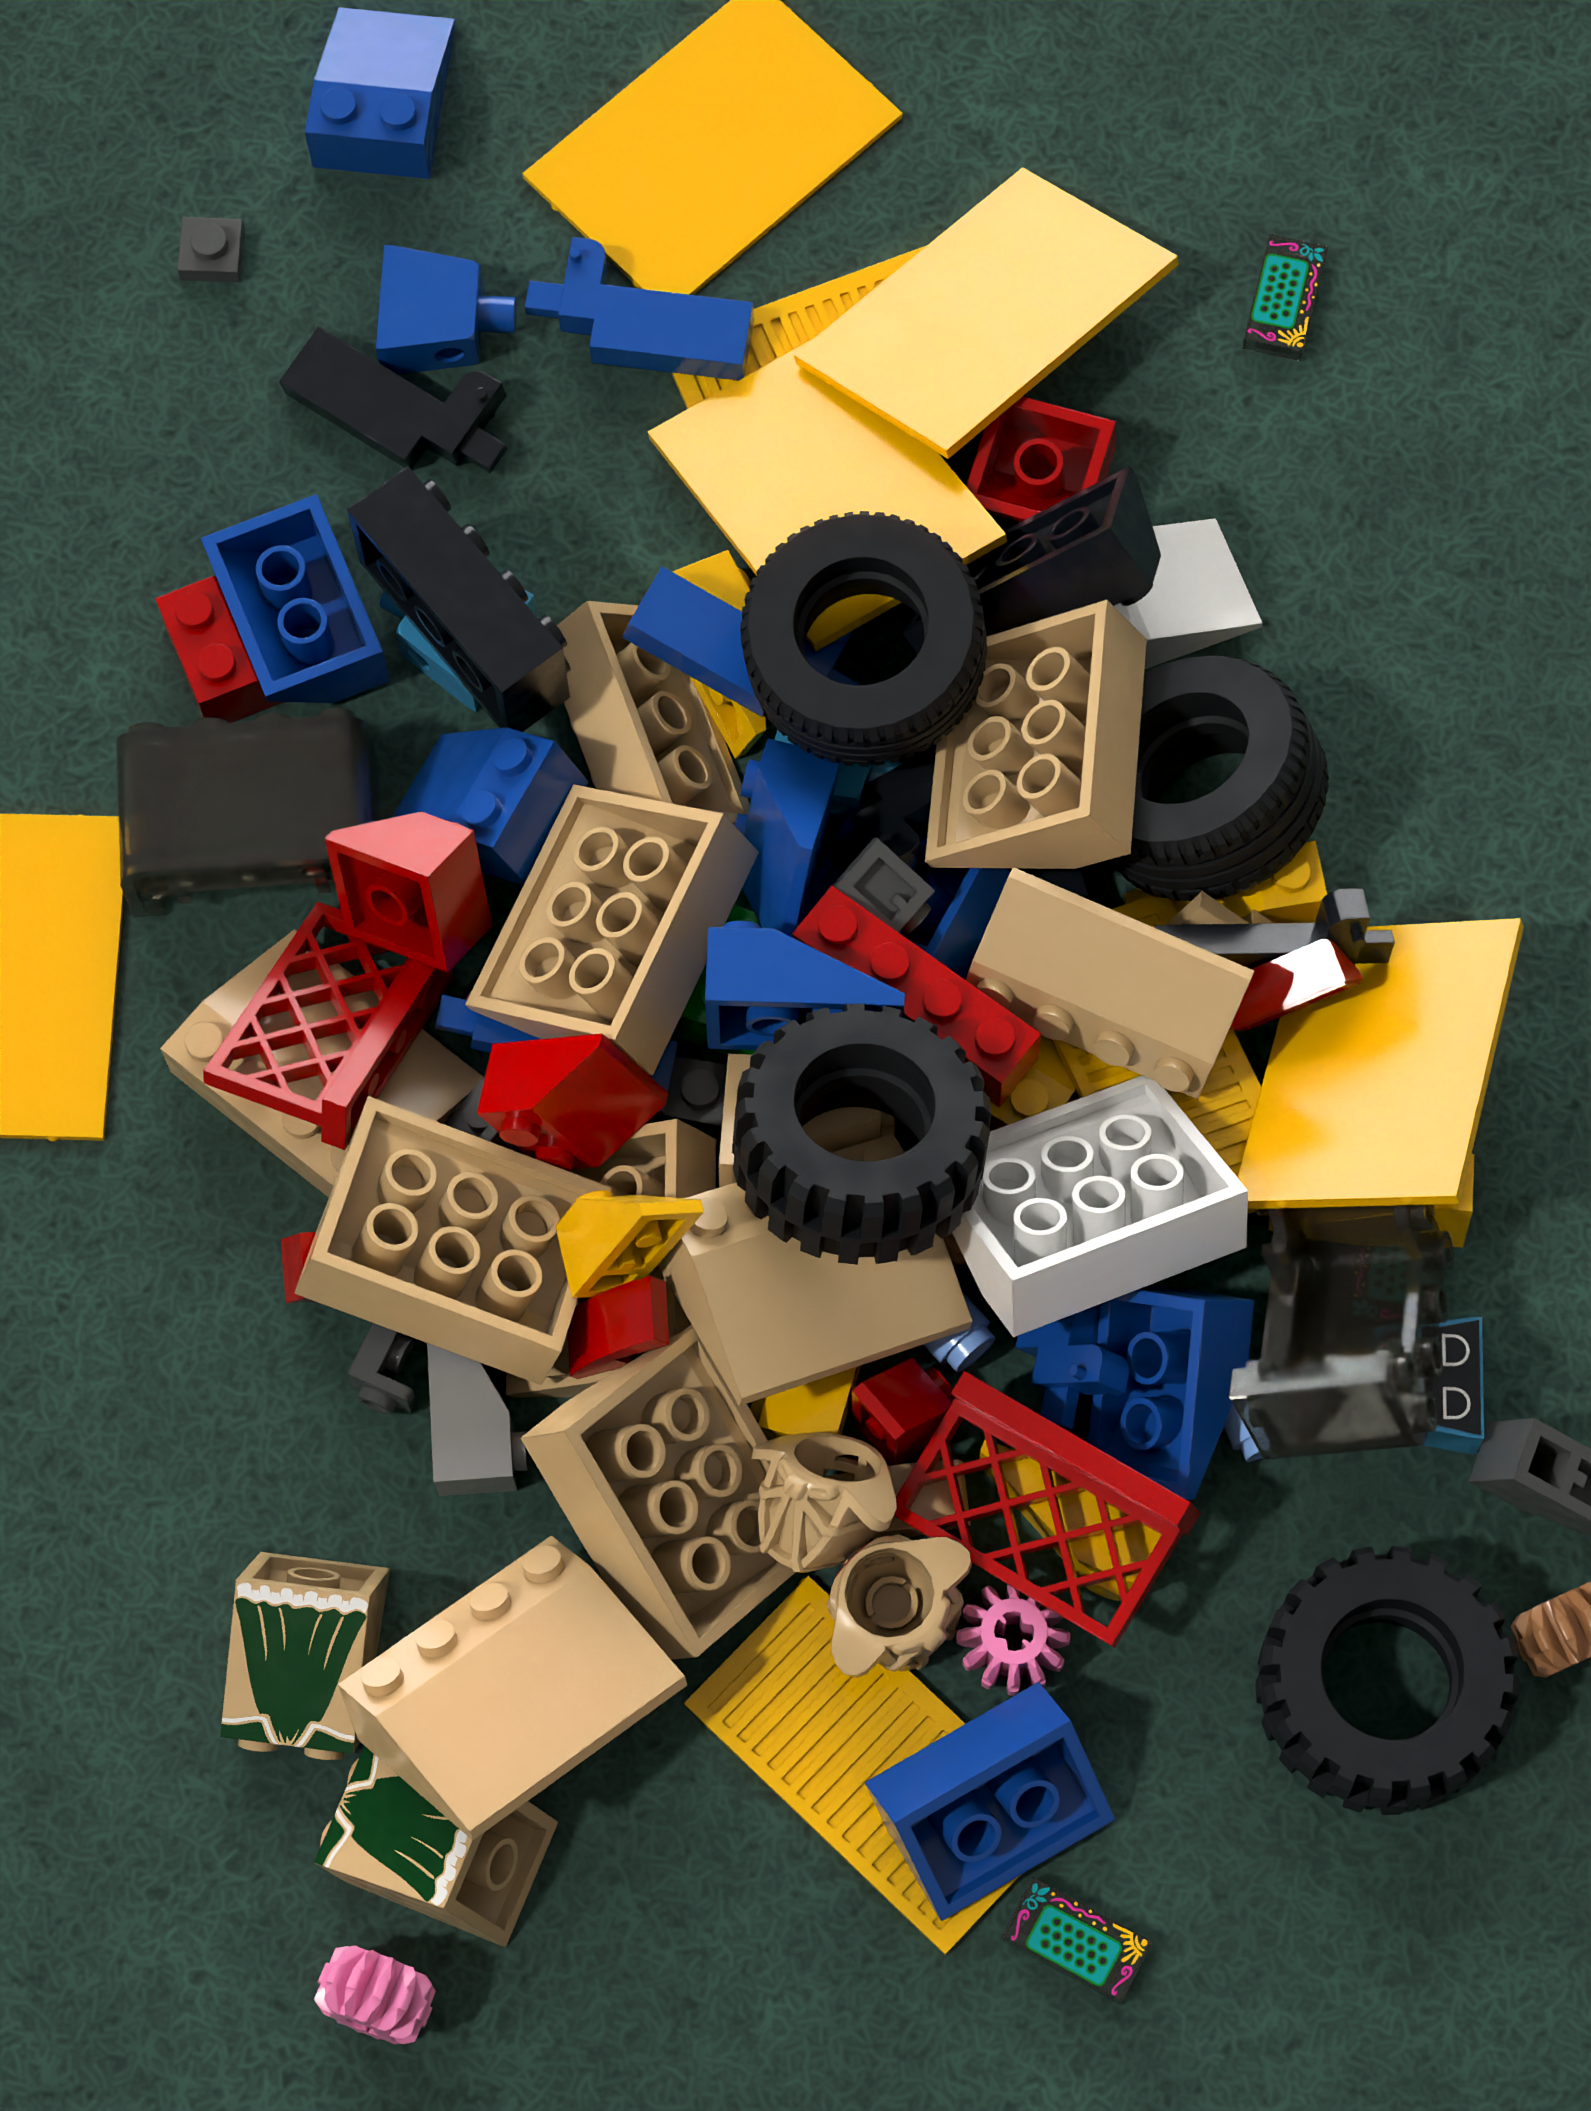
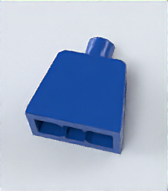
(435, 311)

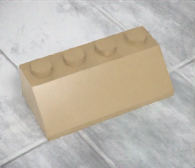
(643, 718)
(1108, 983)

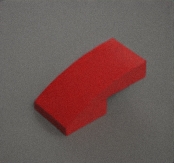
(617, 1325)

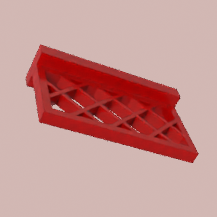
(374, 1051)
(1070, 1458)

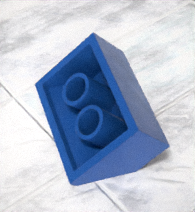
(297, 605)
(991, 1800)

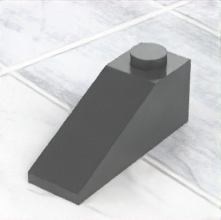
(1536, 1471)

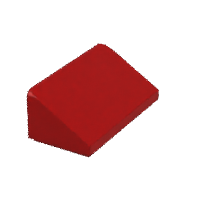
(1295, 983)

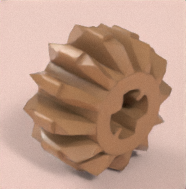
(1555, 1632)

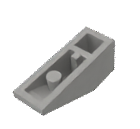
(470, 1429)

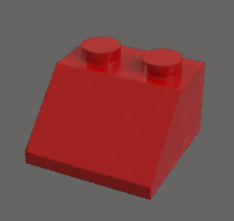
(1039, 458)
(212, 651)
(411, 887)
(567, 1098)

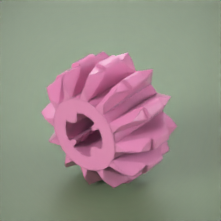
(994, 1650)
(375, 1995)

